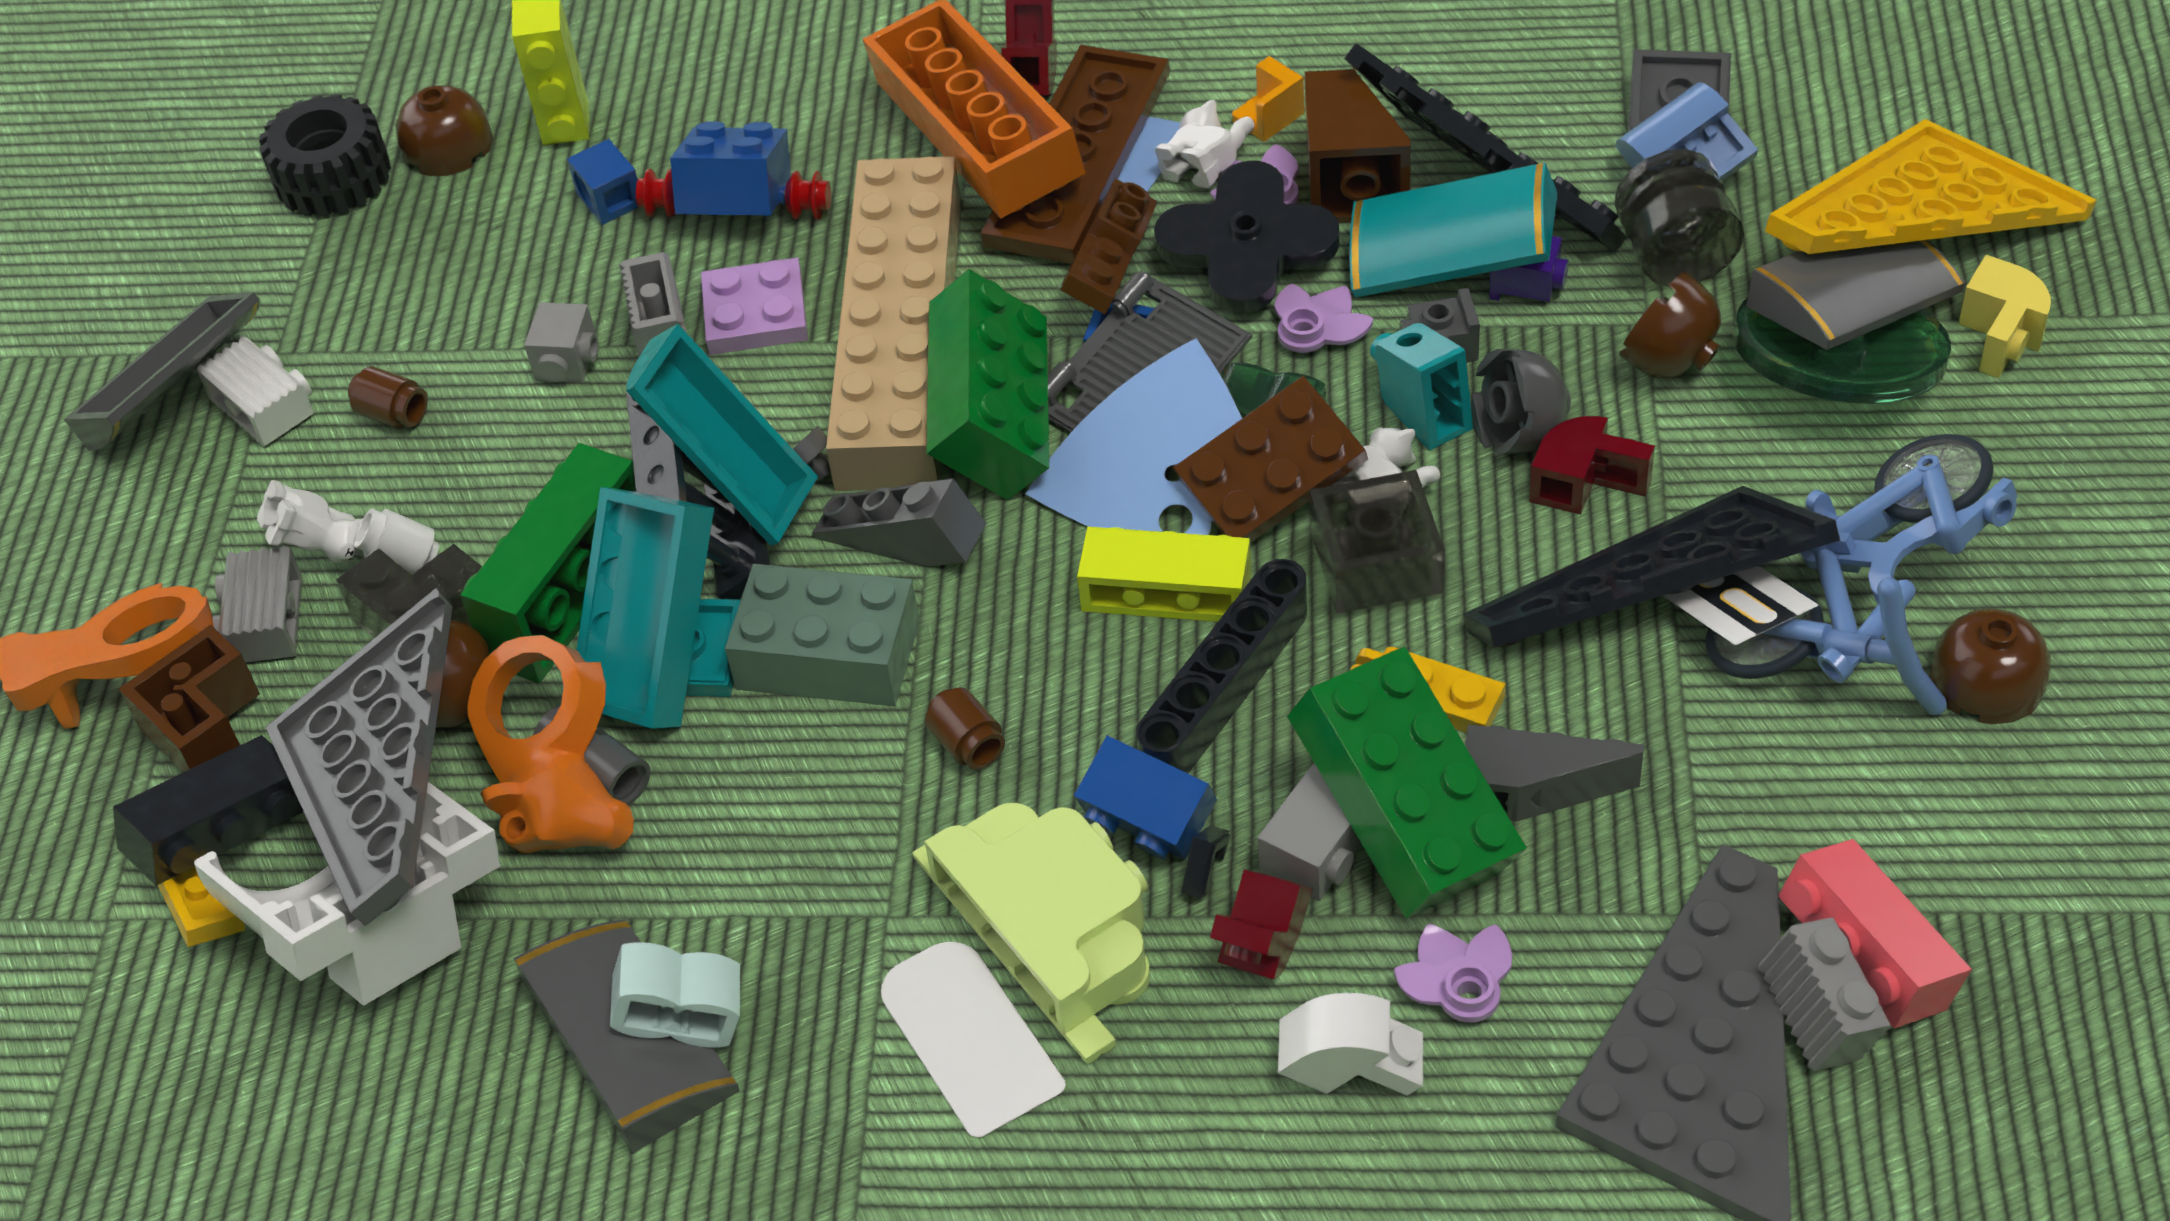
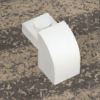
(1349, 1037)

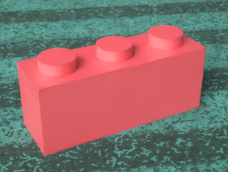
(1891, 940)

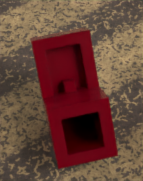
(1031, 42)
(1582, 455)
(1262, 924)

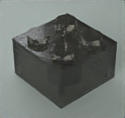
(1377, 541)

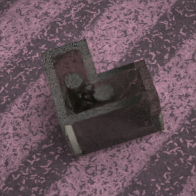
(383, 591)

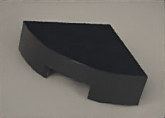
(1205, 847)

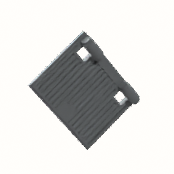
(1131, 343)

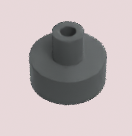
(810, 451)

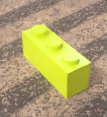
(550, 70)
(1162, 573)

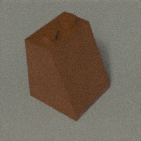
(1351, 143)

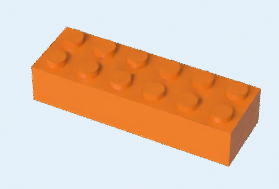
(974, 107)

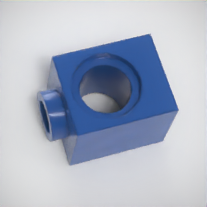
(604, 181)

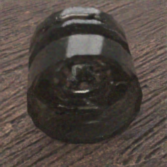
(1678, 217)

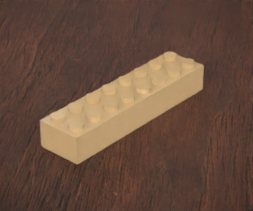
(895, 265)

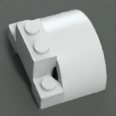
(313, 928)

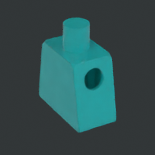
(1424, 383)

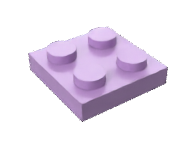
(754, 306)

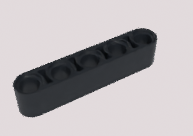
(1225, 666)

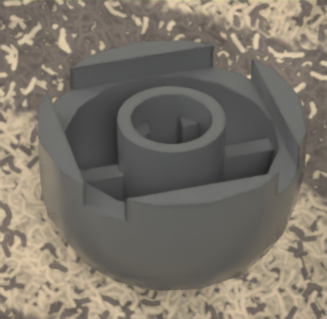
(1518, 400)

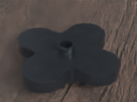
(1247, 236)

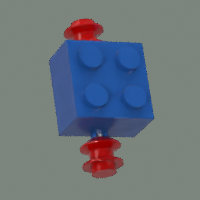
(732, 174)

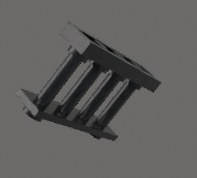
(660, 472)

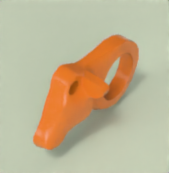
(51, 664)
(545, 785)

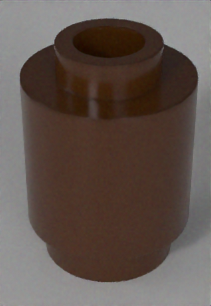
(387, 397)
(965, 728)

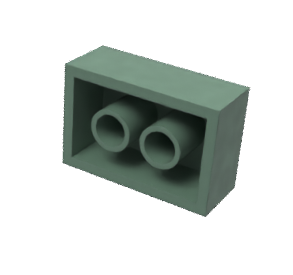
(823, 634)

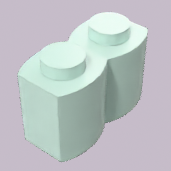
(675, 995)

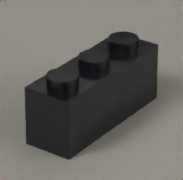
(205, 810)

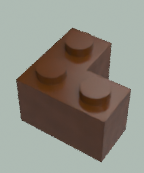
(188, 697)

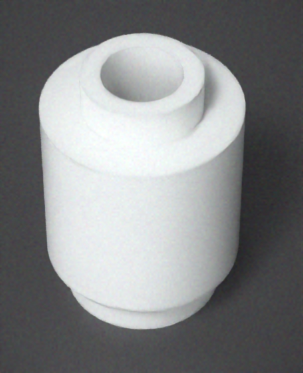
(398, 537)

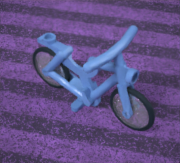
(1922, 484)

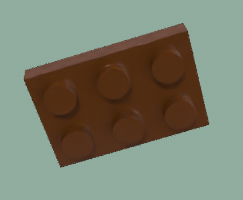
(1270, 462)

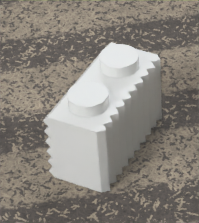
(256, 390)

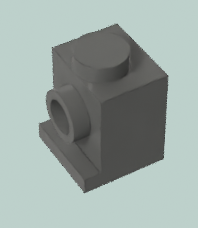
(1451, 318)

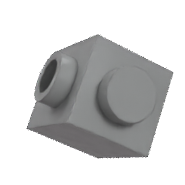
(561, 342)

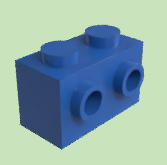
(1144, 799)

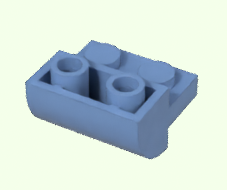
(1693, 122)

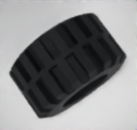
(325, 155)

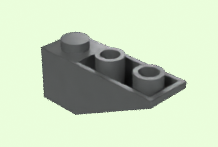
(908, 523)
(1551, 770)

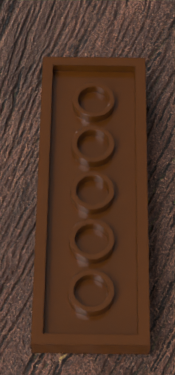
(1107, 105)

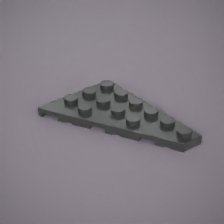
(364, 756)
(1698, 1054)

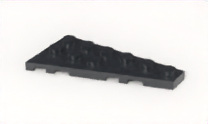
(1474, 140)
(1670, 558)

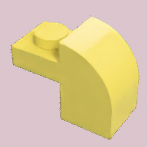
(2009, 308)

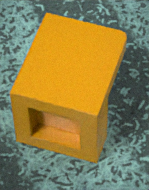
(1277, 99)

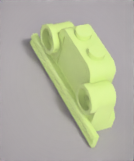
(1051, 910)

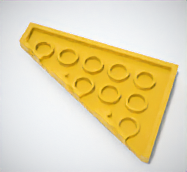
(1924, 189)

